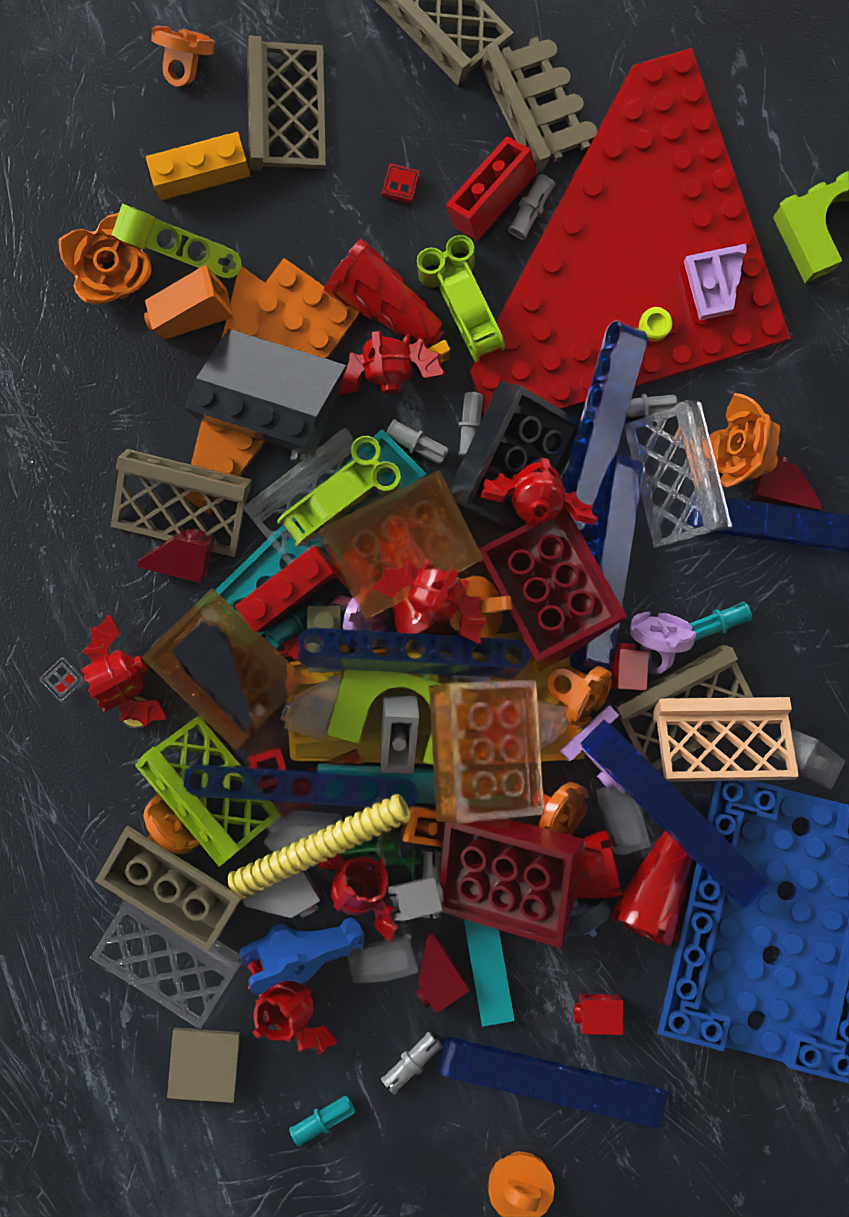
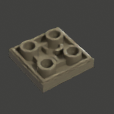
(203, 1065)

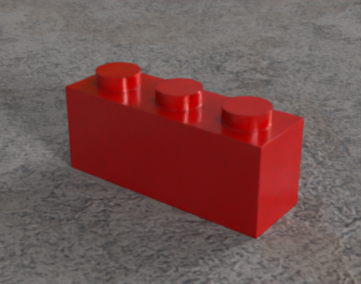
(492, 188)
(287, 589)

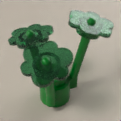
(388, 849)

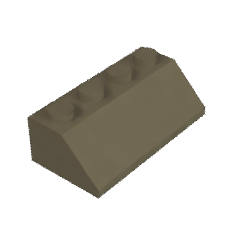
(168, 889)

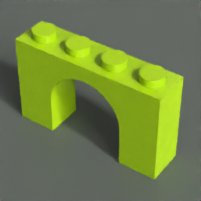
(805, 229)
(359, 692)

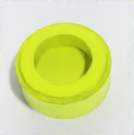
(656, 323)

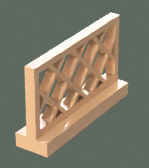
(725, 711)

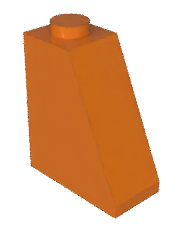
(188, 304)

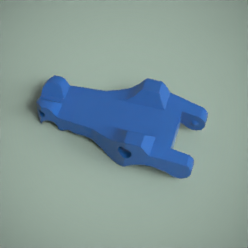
(298, 954)

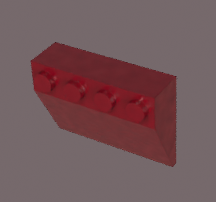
(553, 586)
(511, 877)

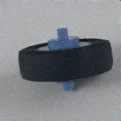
(587, 917)

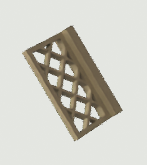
(442, 46)
(258, 104)
(178, 476)
(674, 683)

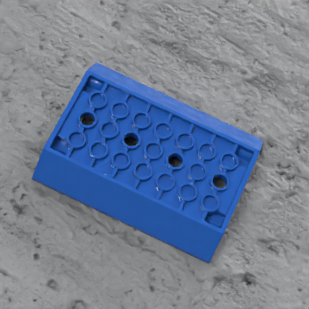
(720, 948)

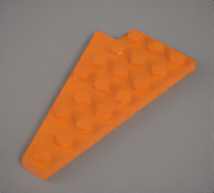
(285, 311)

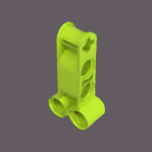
(142, 230)
(462, 294)
(340, 493)

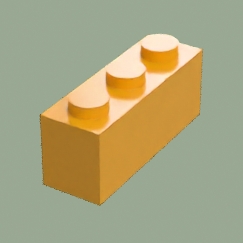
(198, 166)

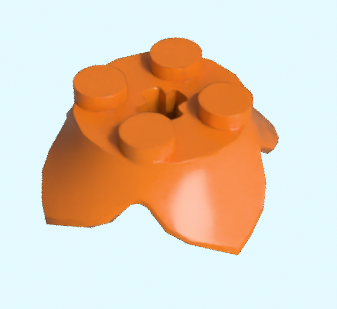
(84, 257)
(747, 444)

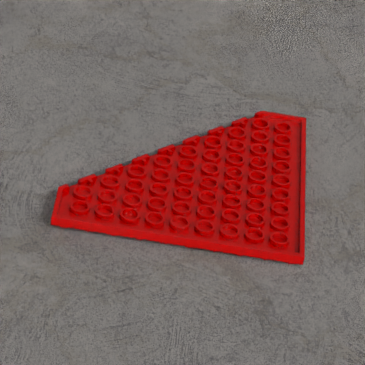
(618, 244)

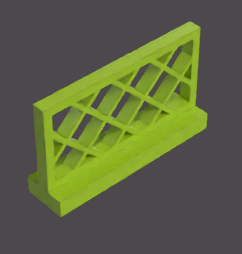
(188, 807)

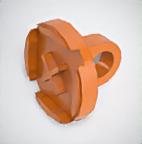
(181, 46)
(490, 606)
(586, 692)
(565, 809)
(167, 828)
(521, 1186)

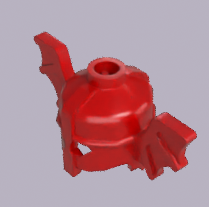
(389, 364)
(538, 495)
(435, 596)
(118, 677)
(360, 889)
(289, 1010)

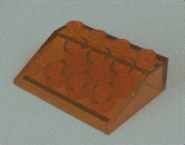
(403, 526)
(262, 671)
(486, 750)

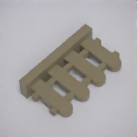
(518, 103)

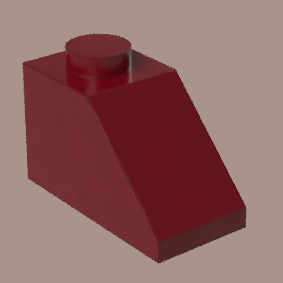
(785, 487)
(182, 556)
(438, 976)

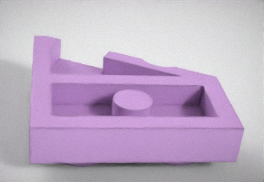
(715, 280)

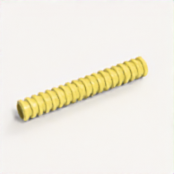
(319, 846)

